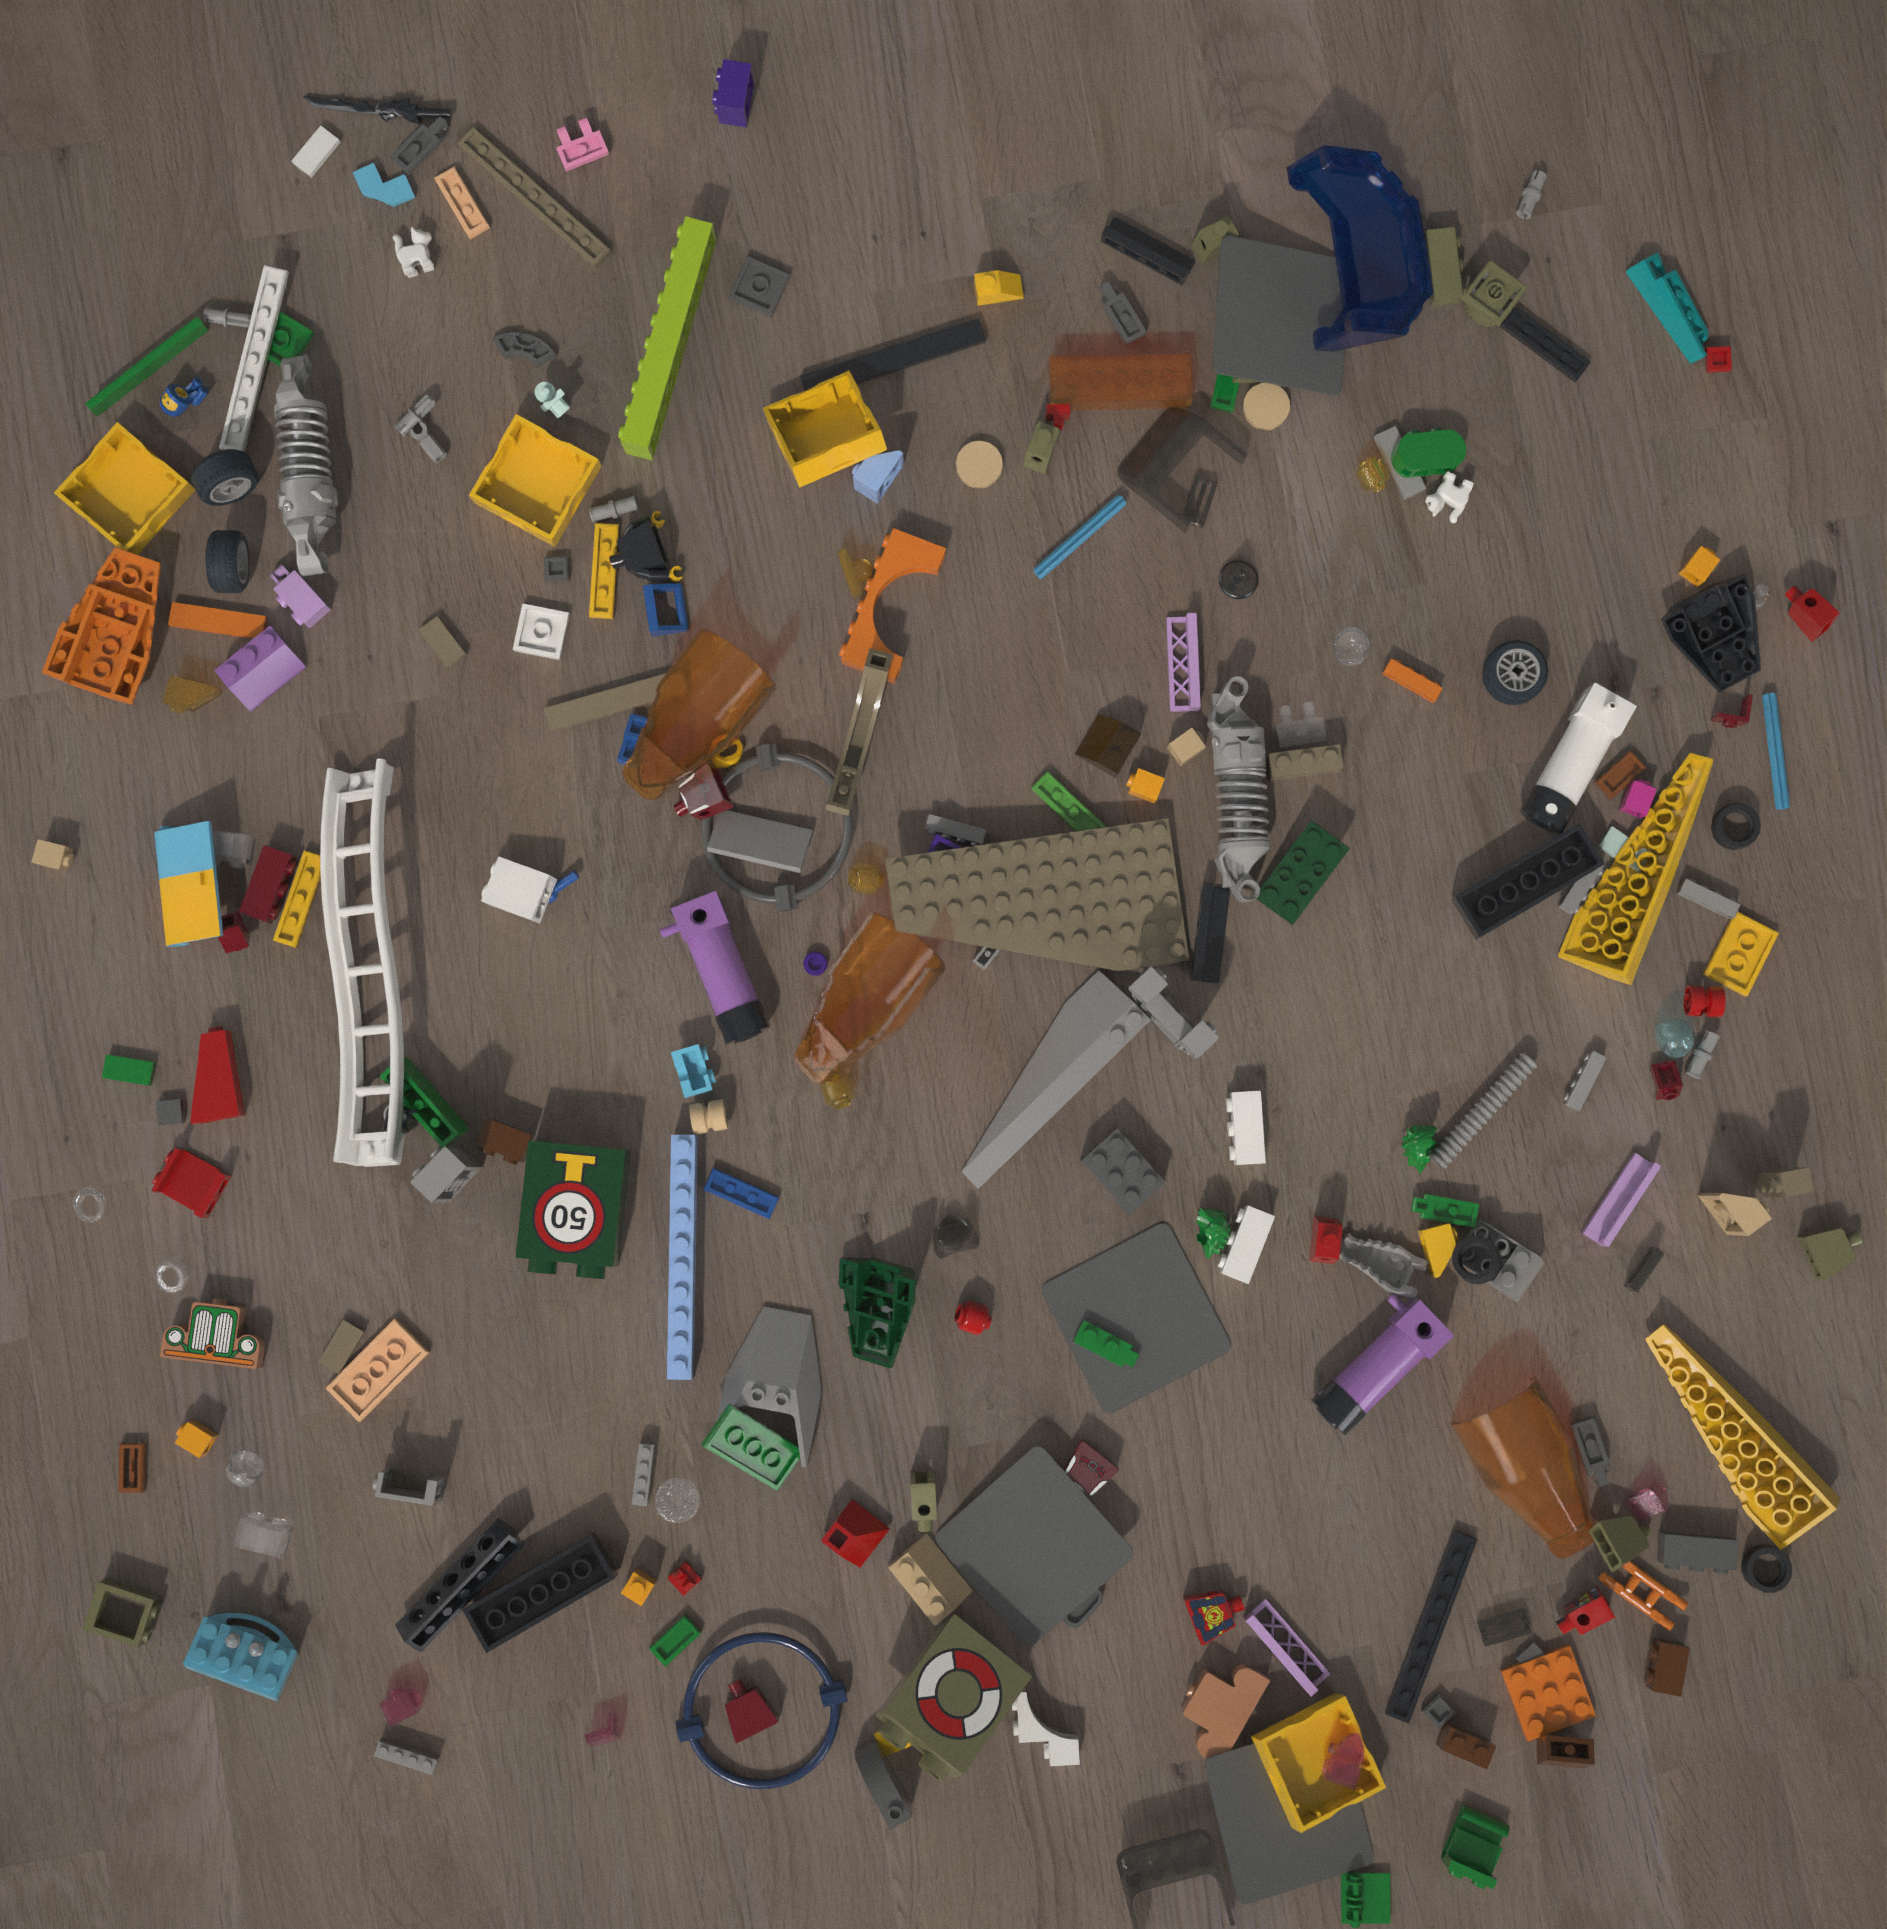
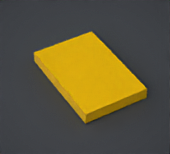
(1741, 954)

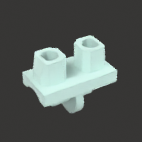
(552, 400)

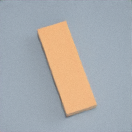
(462, 202)

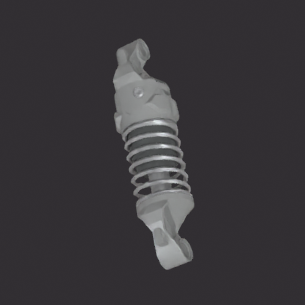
(307, 488)
(1241, 768)

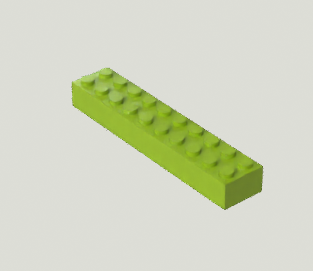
(668, 338)

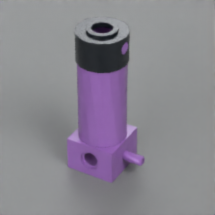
(720, 967)
(1382, 1364)

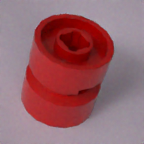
(1707, 1001)

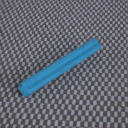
(1079, 536)
(1776, 752)

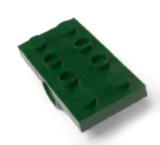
(1302, 872)

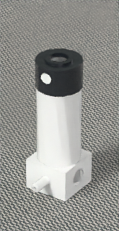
(1594, 724)

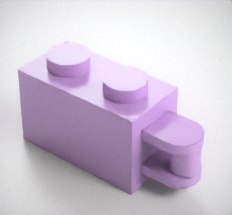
(299, 596)

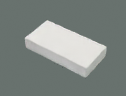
(316, 151)

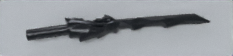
(385, 110)

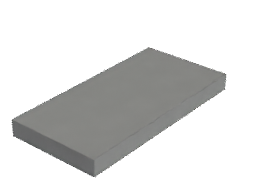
(760, 840)

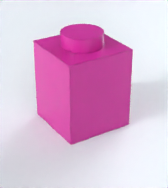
(1638, 798)

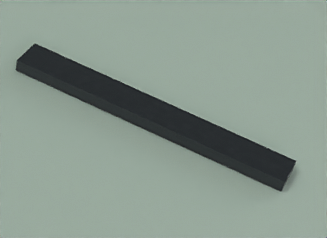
(902, 355)
(1431, 1626)

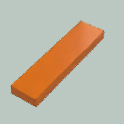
(216, 620)

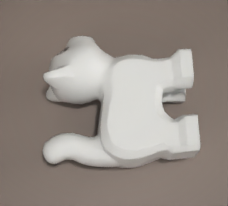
(414, 254)
(1450, 494)

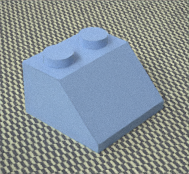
(876, 474)

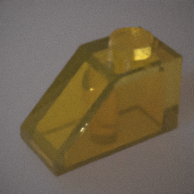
(188, 695)

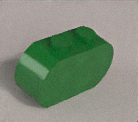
(1428, 453)

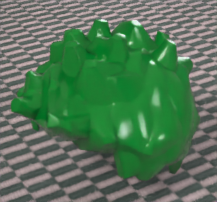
(1418, 1145)
(1213, 1230)

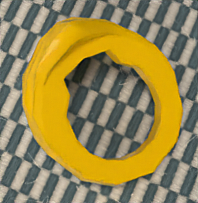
(721, 762)

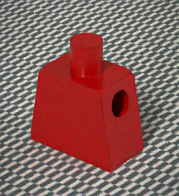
(1811, 612)
(1325, 1240)

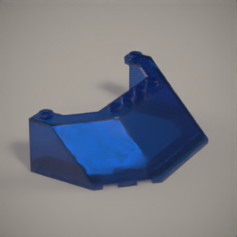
(1374, 242)

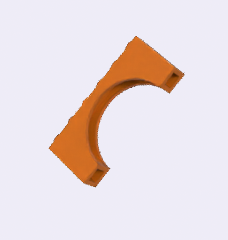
(901, 556)

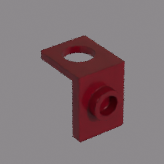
(1733, 721)

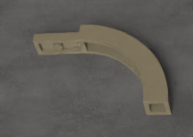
(859, 732)

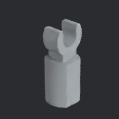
(429, 444)

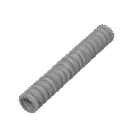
(1483, 1110)

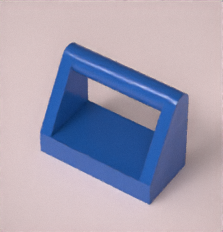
(652, 611)

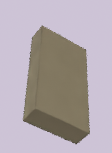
(442, 642)
(341, 1346)

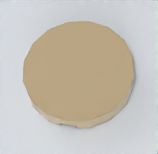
(1266, 406)
(979, 464)

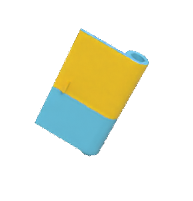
(188, 883)

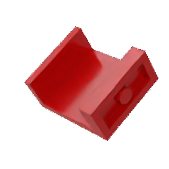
(191, 1182)

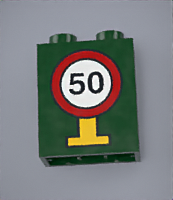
(572, 1207)

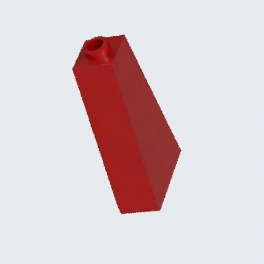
(217, 1082)

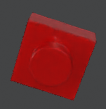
(1718, 359)

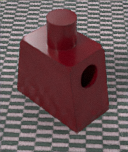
(748, 1711)

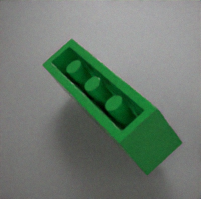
(431, 1108)

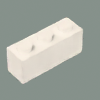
(1246, 1128)
(1245, 1244)

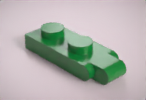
(1446, 1210)
(1105, 1345)

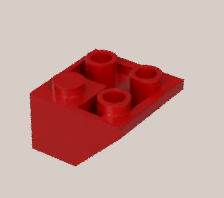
(855, 1534)

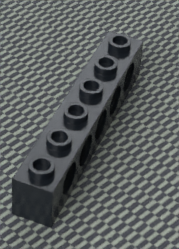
(459, 1585)

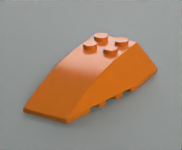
(110, 630)

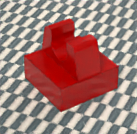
(1058, 413)
(684, 1578)

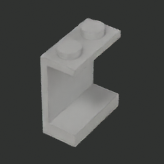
(432, 1496)

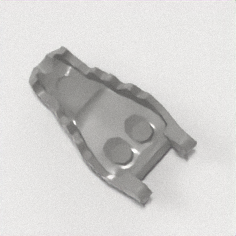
(1385, 1263)

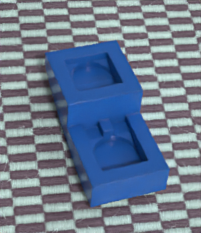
(631, 736)

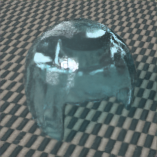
(1675, 1037)

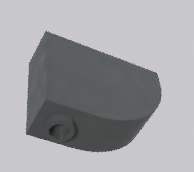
(883, 1784)

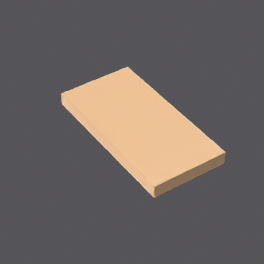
(377, 1370)

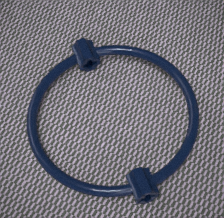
(691, 1727)

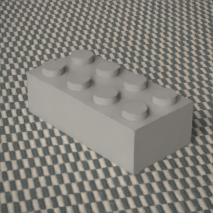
(445, 1174)

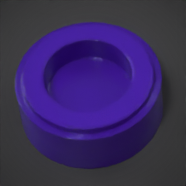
(815, 963)

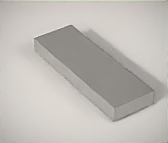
(1386, 442)

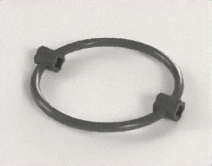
(786, 895)

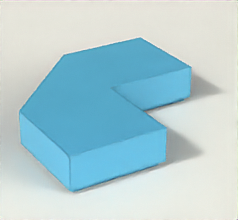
(391, 192)

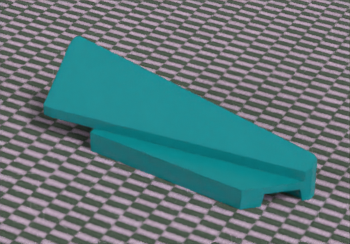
(1671, 305)

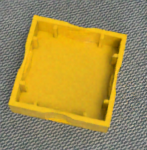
(824, 429)
(535, 480)
(125, 490)
(1295, 1756)

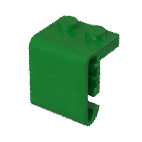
(1474, 1847)

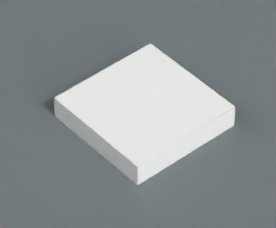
(541, 631)

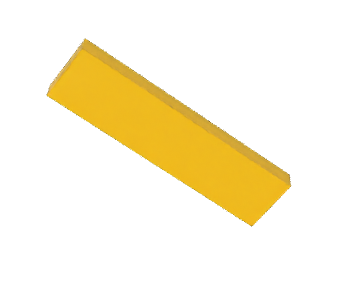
(603, 574)
(299, 900)

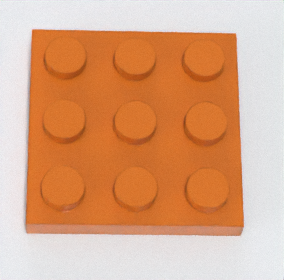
(1548, 1693)

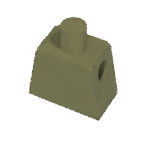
(1212, 237)
(1041, 446)
(1829, 1250)
(923, 1499)
(1620, 1540)

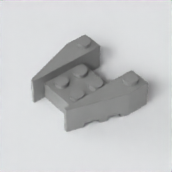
(1170, 1022)

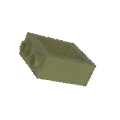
(99, 1603)

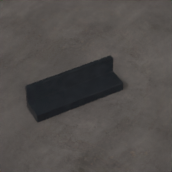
(1147, 251)
(1210, 934)

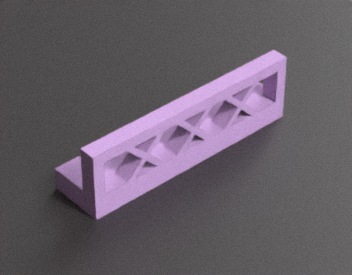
(1192, 663)
(1620, 1200)
(1280, 1653)

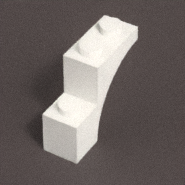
(1061, 1747)

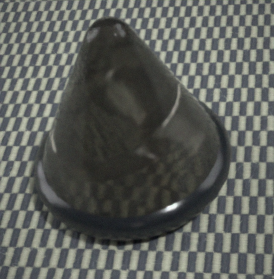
(1238, 579)

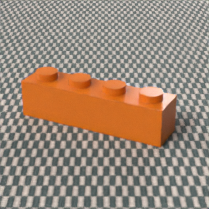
(1411, 680)

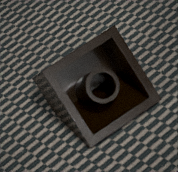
(1108, 744)

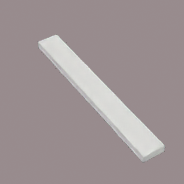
(254, 358)

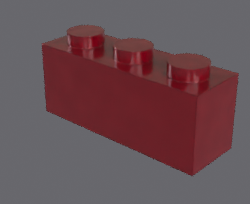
(268, 884)

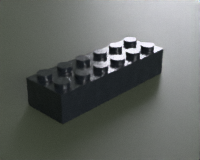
(1527, 881)
(540, 1592)

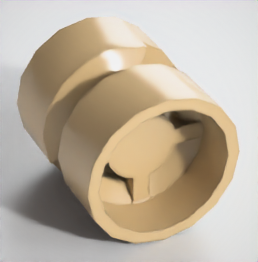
(709, 1116)

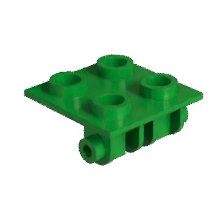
(1365, 1899)

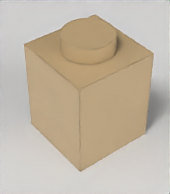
(1187, 746)
(52, 855)

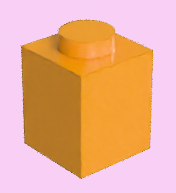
(1699, 565)
(1145, 785)
(195, 1438)
(638, 1587)

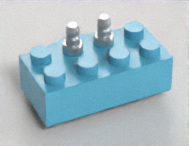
(242, 1655)

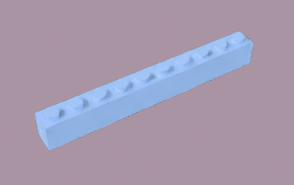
(682, 1257)

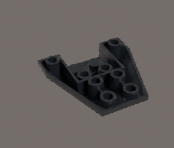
(1717, 631)

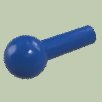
(563, 883)

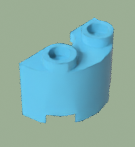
(693, 1070)

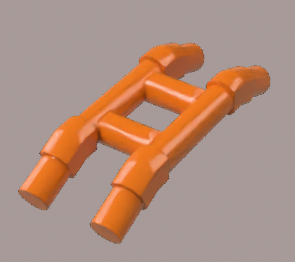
(1657, 1590)

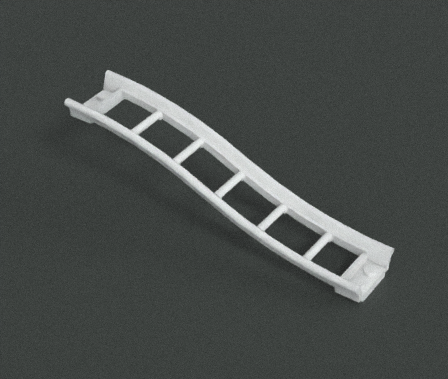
(352, 1145)

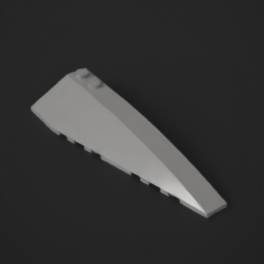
(1075, 1048)

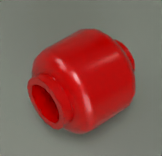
(972, 1317)

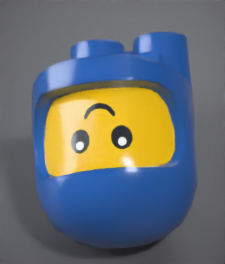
(178, 399)

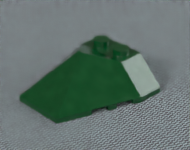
(878, 1306)

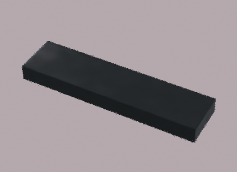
(1545, 344)

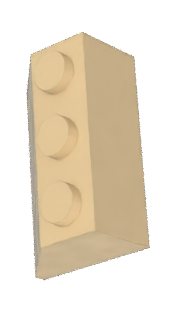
(1736, 1213)
(930, 1579)

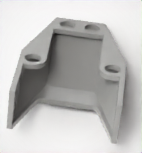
(778, 1372)

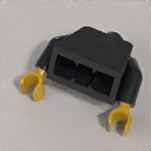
(643, 551)

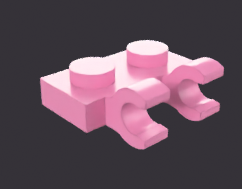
(583, 149)

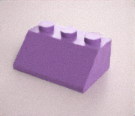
(260, 668)

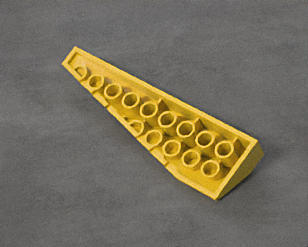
(1622, 910)
(1763, 1468)

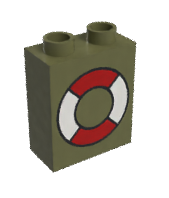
(951, 1699)

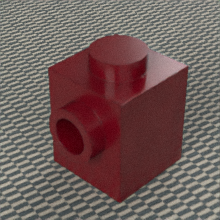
(235, 933)

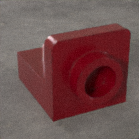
(1666, 1080)

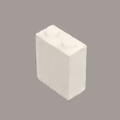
(518, 889)

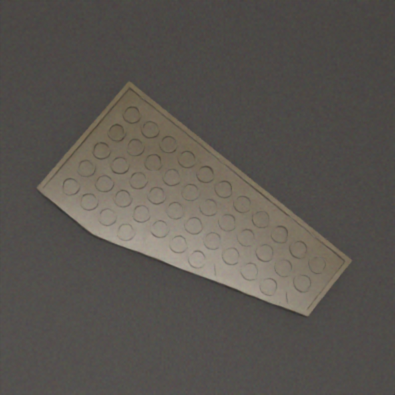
(1063, 897)

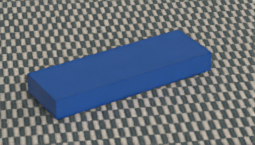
(741, 1193)

